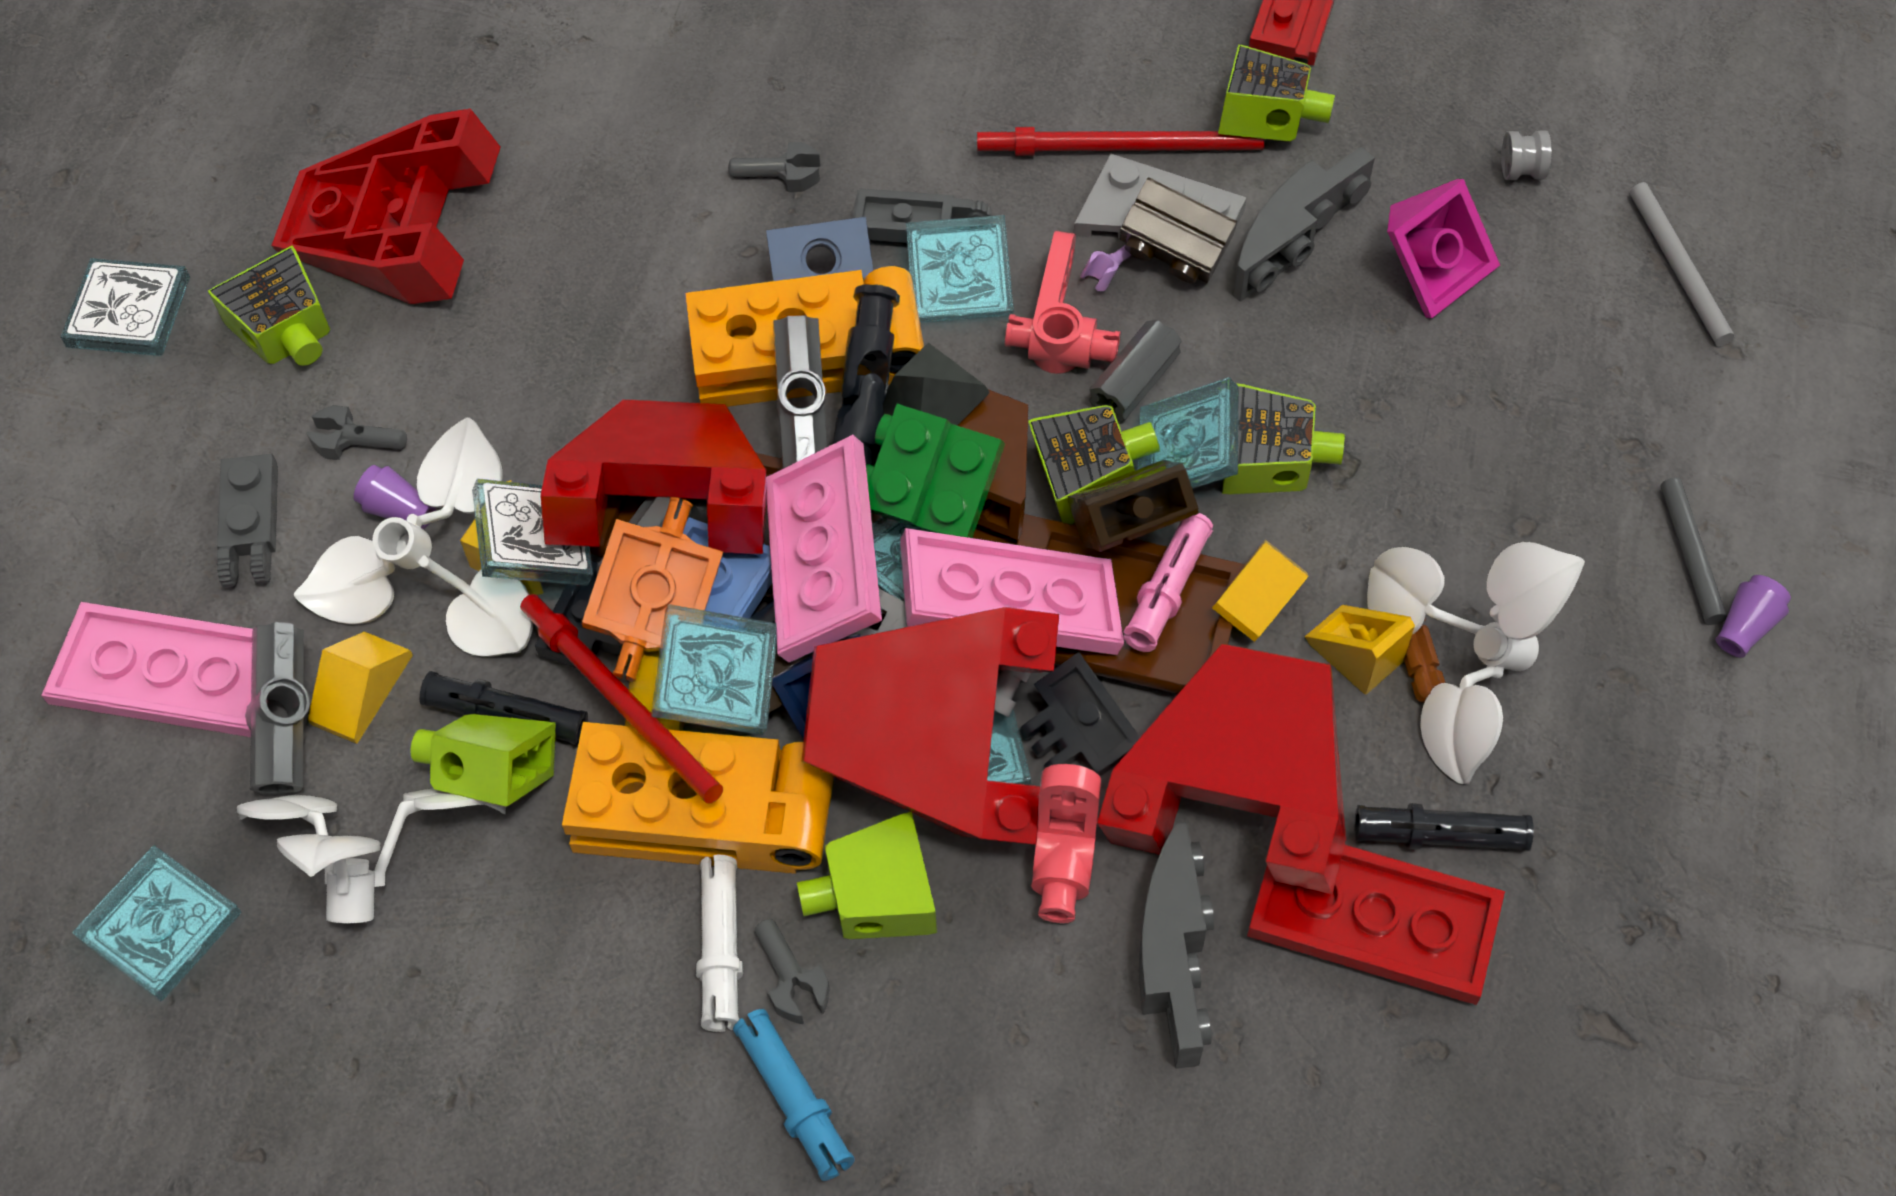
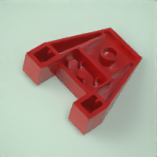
(379, 206)
(658, 453)
(916, 714)
(1246, 737)

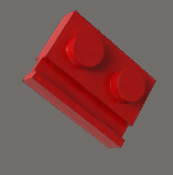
(1291, 27)

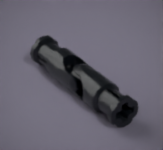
(872, 346)

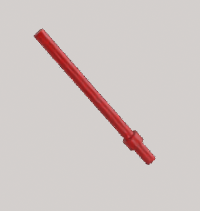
(1027, 141)
(563, 637)

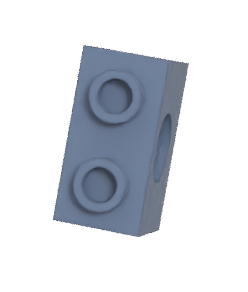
(844, 238)

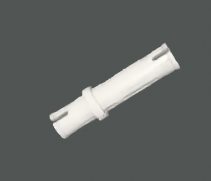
(719, 965)

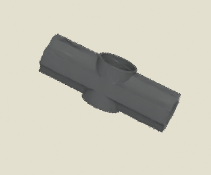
(799, 367)
(277, 741)

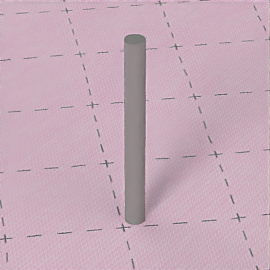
(1682, 264)

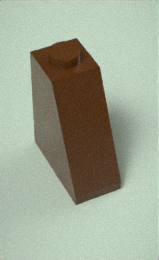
(1007, 420)

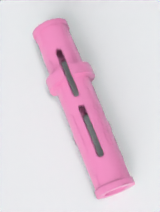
(1161, 596)

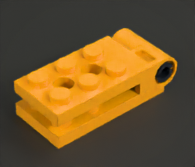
(736, 339)
(765, 819)

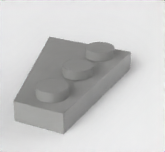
(1121, 183)

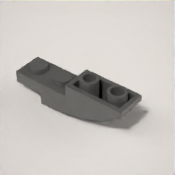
(1288, 221)
(1170, 937)

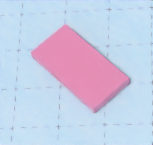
(822, 549)
(968, 575)
(155, 669)

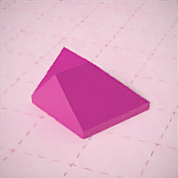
(1441, 244)

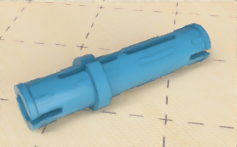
(805, 1113)

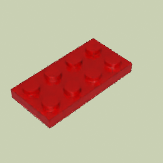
(1388, 923)

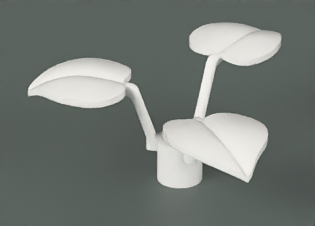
(351, 574)
(1529, 591)
(347, 878)

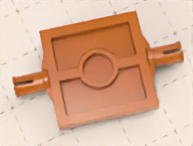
(643, 575)

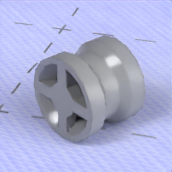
(1526, 155)

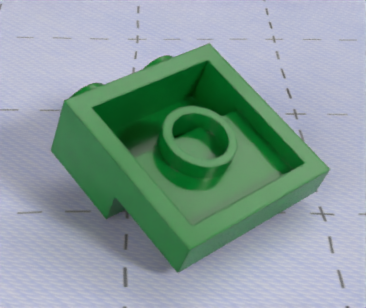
(931, 472)

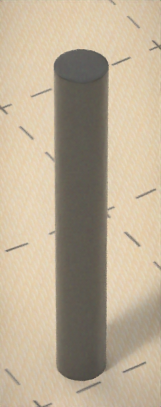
(1693, 551)

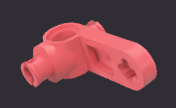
(1054, 319)
(1065, 839)

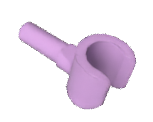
(1104, 266)

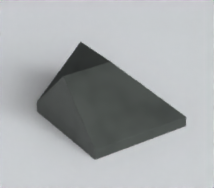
(935, 386)

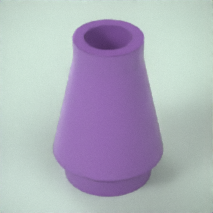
(388, 495)
(1753, 613)

